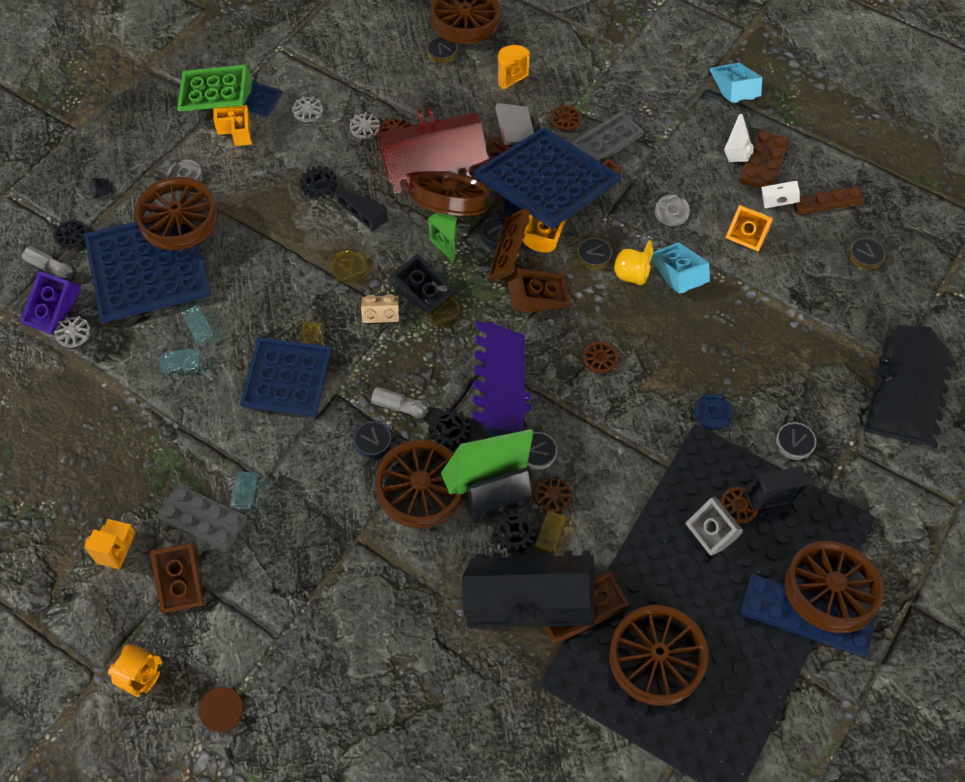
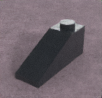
(365, 209)

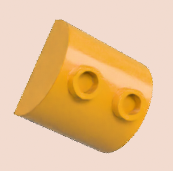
(512, 65)
(749, 228)
(541, 237)

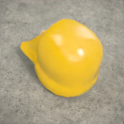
(634, 265)

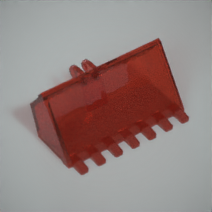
(433, 148)

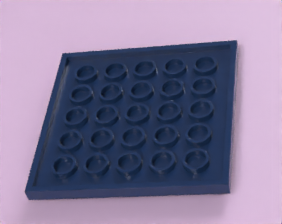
(547, 177)
(139, 277)

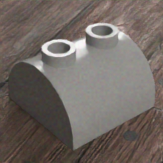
(714, 526)

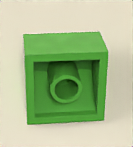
(444, 233)

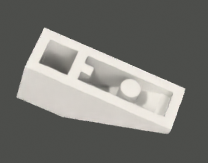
(739, 143)

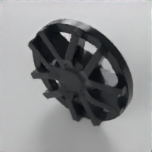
(70, 234)

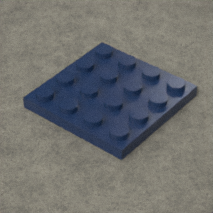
(286, 377)

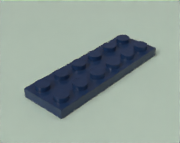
(769, 604)

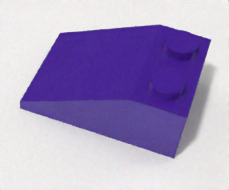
(49, 302)

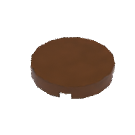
(221, 709)

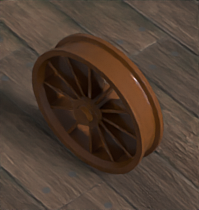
(465, 15)
(450, 193)
(176, 213)
(418, 483)
(834, 586)
(658, 655)

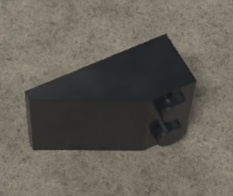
(421, 284)

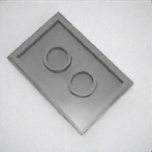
(514, 123)

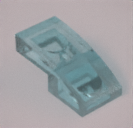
(197, 324)
(181, 359)
(245, 490)

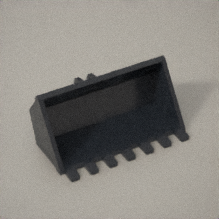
(910, 386)
(529, 590)

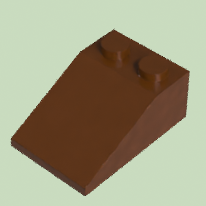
(537, 290)
(178, 577)

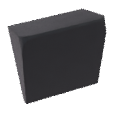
(99, 187)

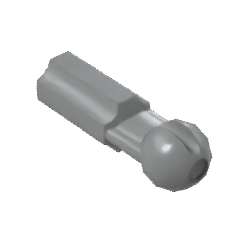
(47, 263)
(399, 402)

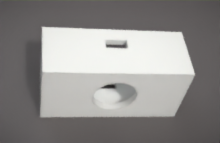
(789, 192)

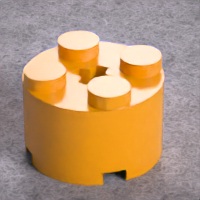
(135, 670)

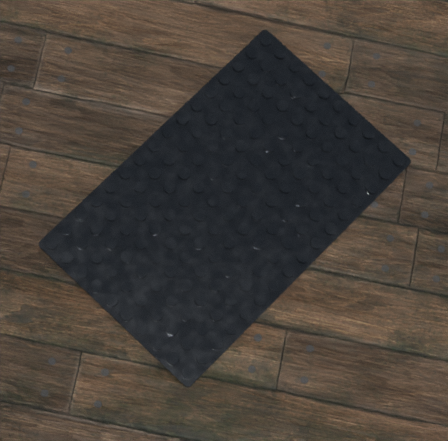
(750, 663)

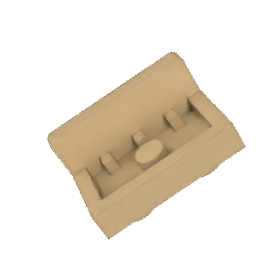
(380, 308)

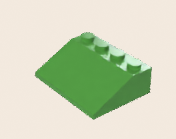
(214, 88)
(486, 460)

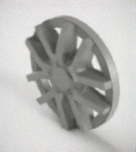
(307, 109)
(364, 125)
(72, 331)

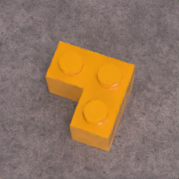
(234, 121)
(110, 544)

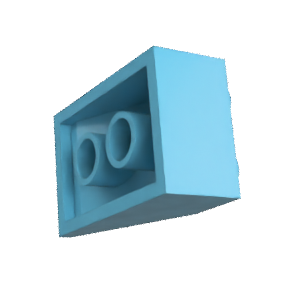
(737, 82)
(681, 267)

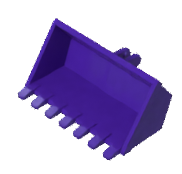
(503, 380)

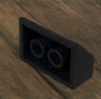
(498, 494)

